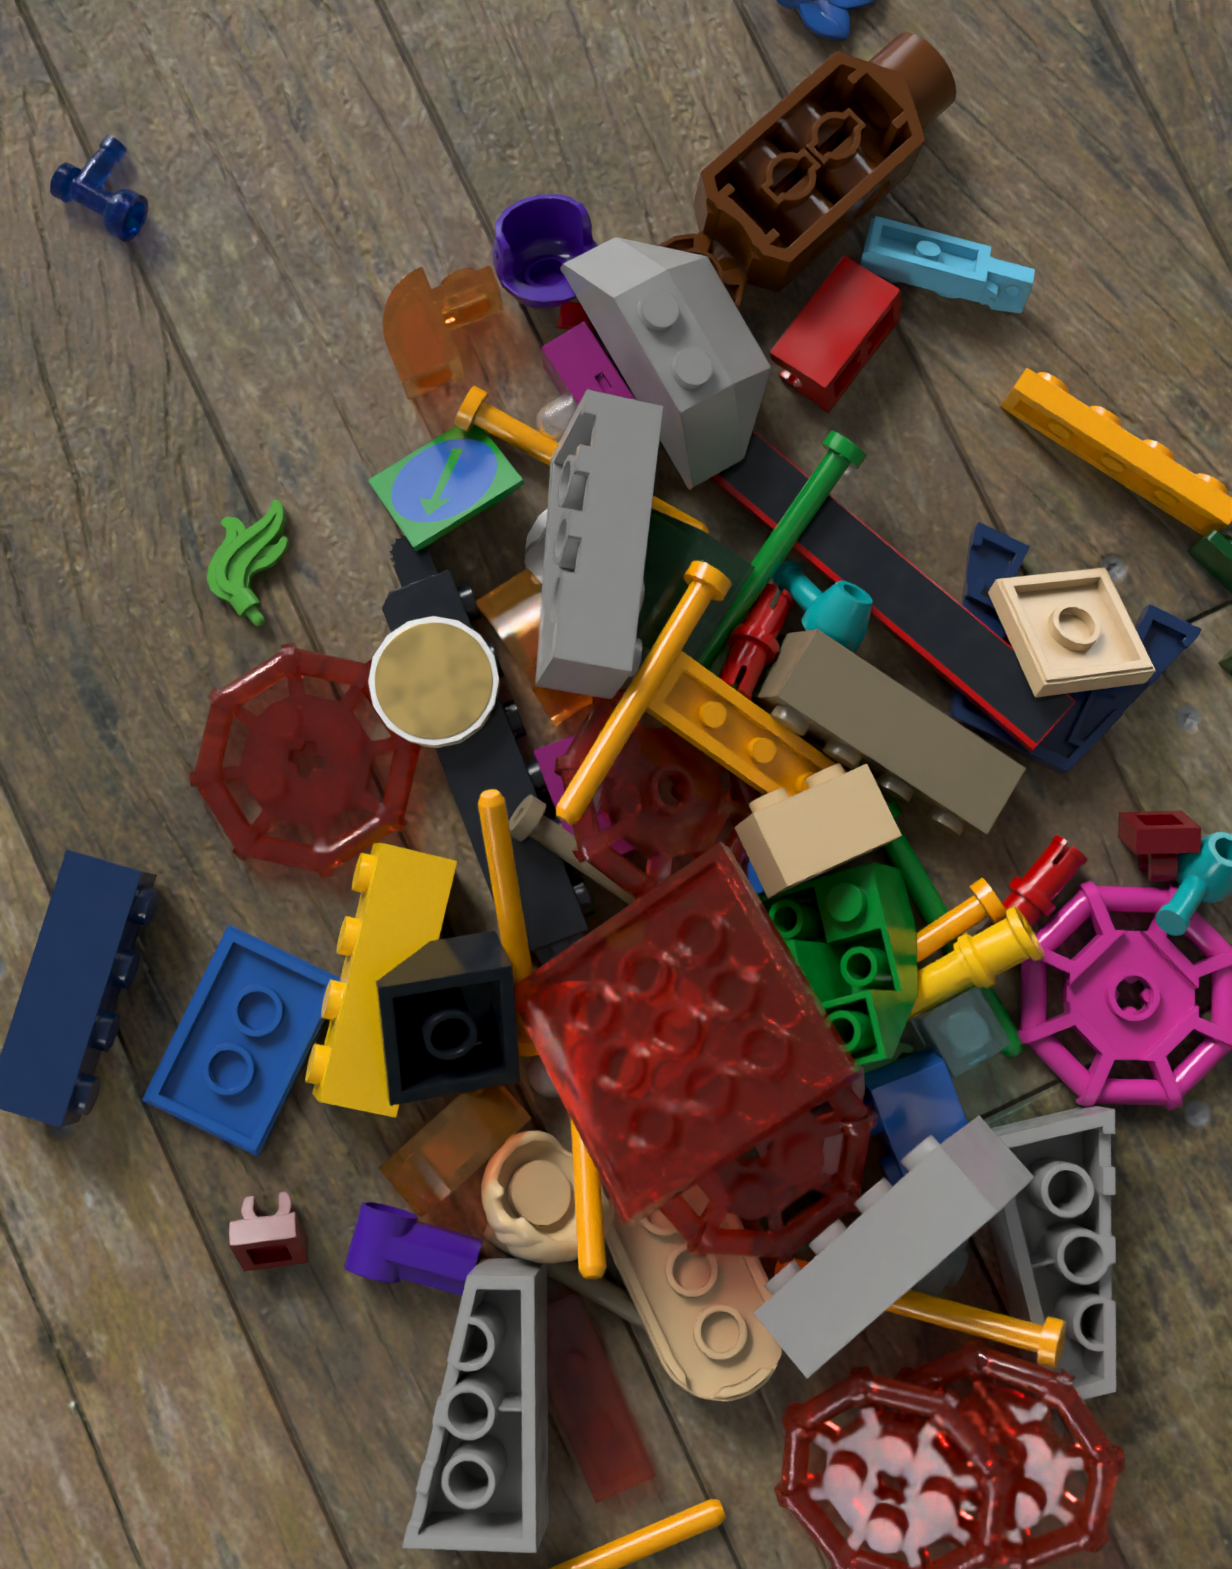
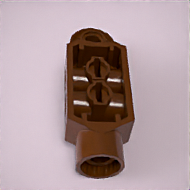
(816, 164)

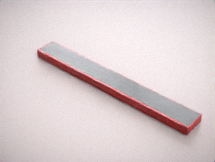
(902, 596)

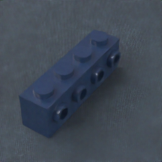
(73, 989)

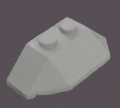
(676, 347)

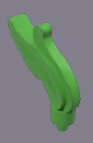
(244, 555)

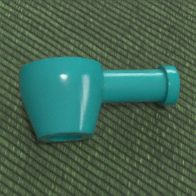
(838, 612)
(1201, 878)

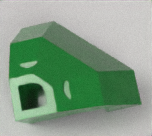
(856, 951)

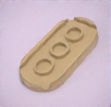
(696, 1307)

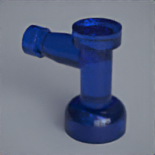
(122, 211)

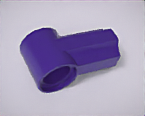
(396, 1246)

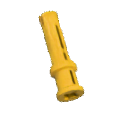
(977, 960)

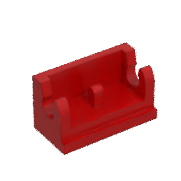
(837, 333)

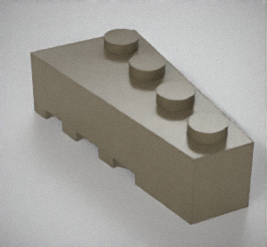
(875, 721)

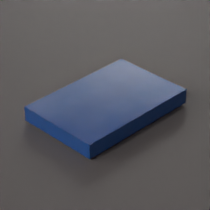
(242, 1041)

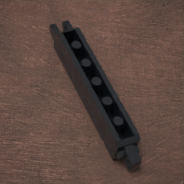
(491, 760)

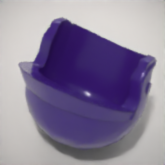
(534, 243)

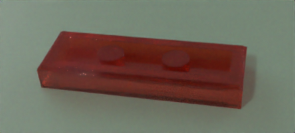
(592, 1402)

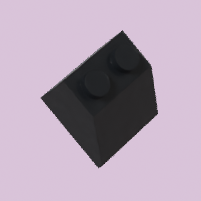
(449, 1019)

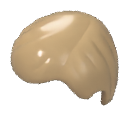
(532, 1198)

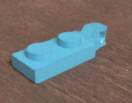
(944, 265)

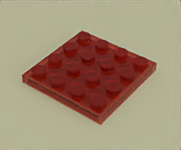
(681, 1034)

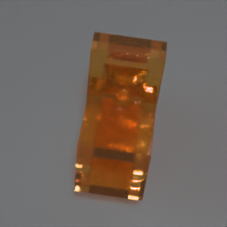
(420, 321)
(515, 619)
(454, 1146)

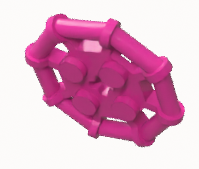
(1125, 1033)

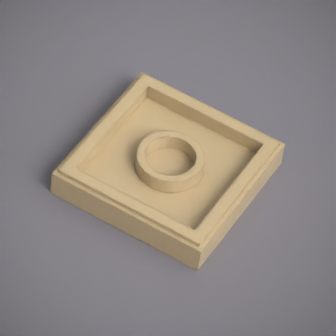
(1070, 632)

